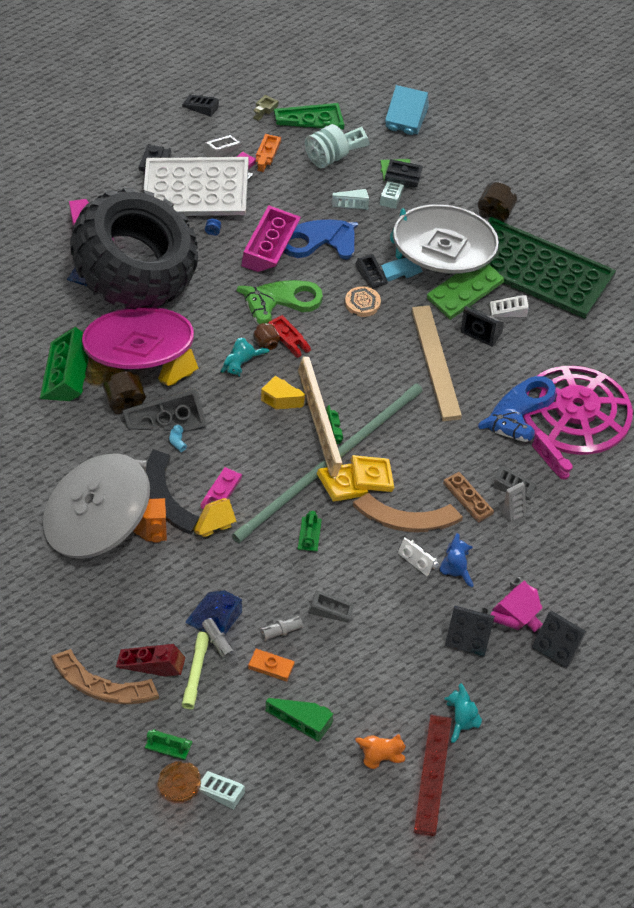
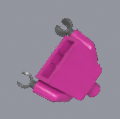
(518, 607)

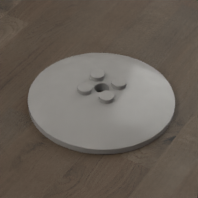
(467, 238)
(119, 502)

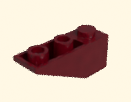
(155, 660)

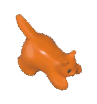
(381, 749)

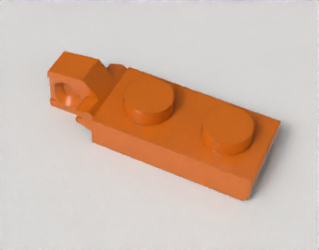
(267, 151)

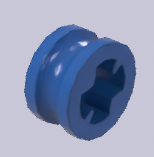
(213, 227)

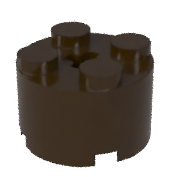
(497, 201)
(124, 391)

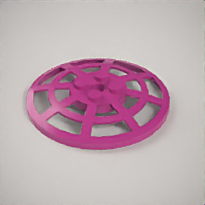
(582, 414)

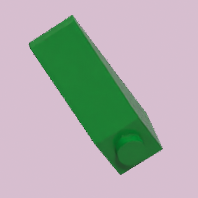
(304, 716)

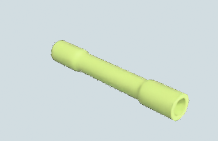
(191, 690)

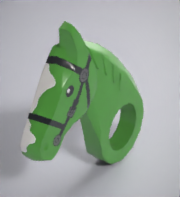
(265, 297)

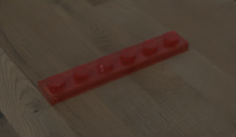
(432, 775)

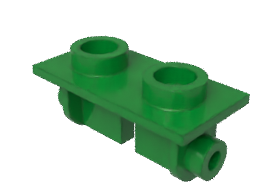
(334, 421)
(309, 532)
(168, 744)

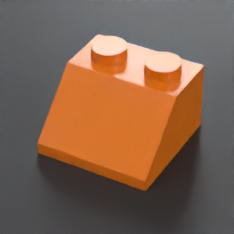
(153, 523)

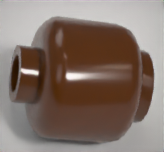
(266, 336)

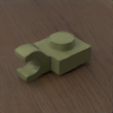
(265, 105)

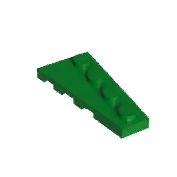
(310, 116)

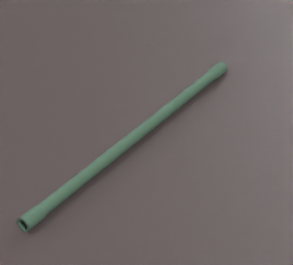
(246, 529)

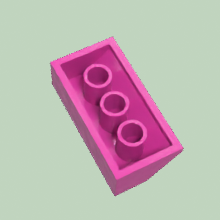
(269, 239)

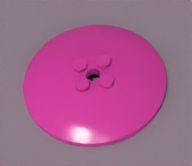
(138, 337)

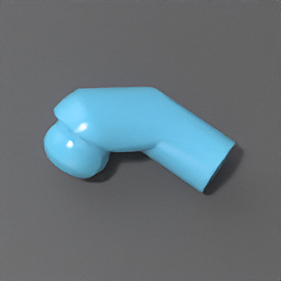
(175, 438)

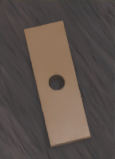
(468, 497)

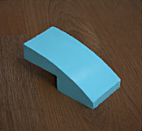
(399, 268)

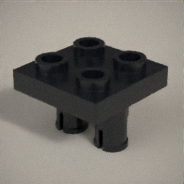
(469, 630)
(559, 639)

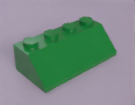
(65, 367)

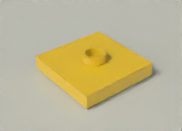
(372, 473)
(340, 486)

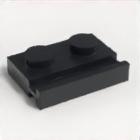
(153, 151)
(403, 173)

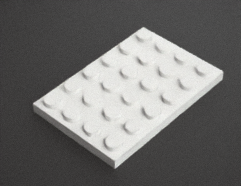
(200, 184)

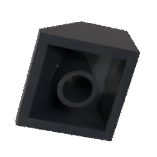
(481, 326)

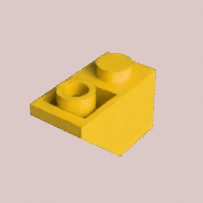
(178, 368)
(282, 395)
(214, 516)

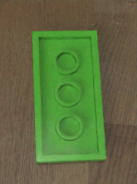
(464, 290)

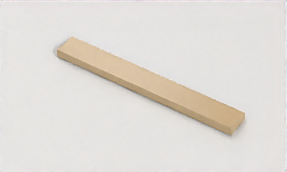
(436, 363)
(320, 416)

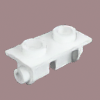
(416, 556)

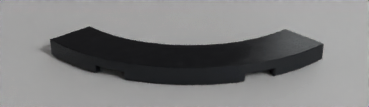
(175, 514)

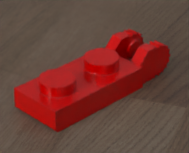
(290, 336)

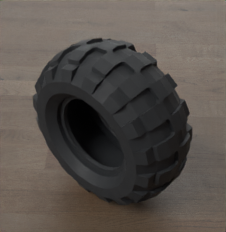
(120, 276)

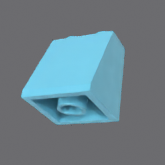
(407, 110)

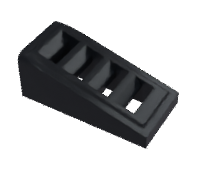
(205, 104)
(361, 266)

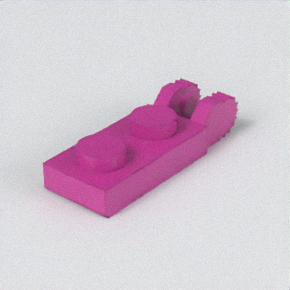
(552, 456)
(223, 486)

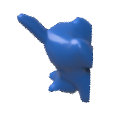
(455, 561)

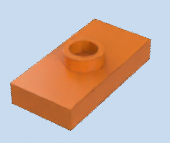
(271, 665)

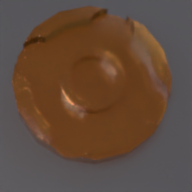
(179, 781)

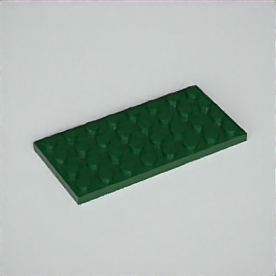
(549, 270)

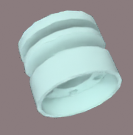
(326, 146)

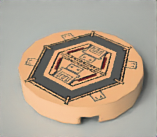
(362, 301)

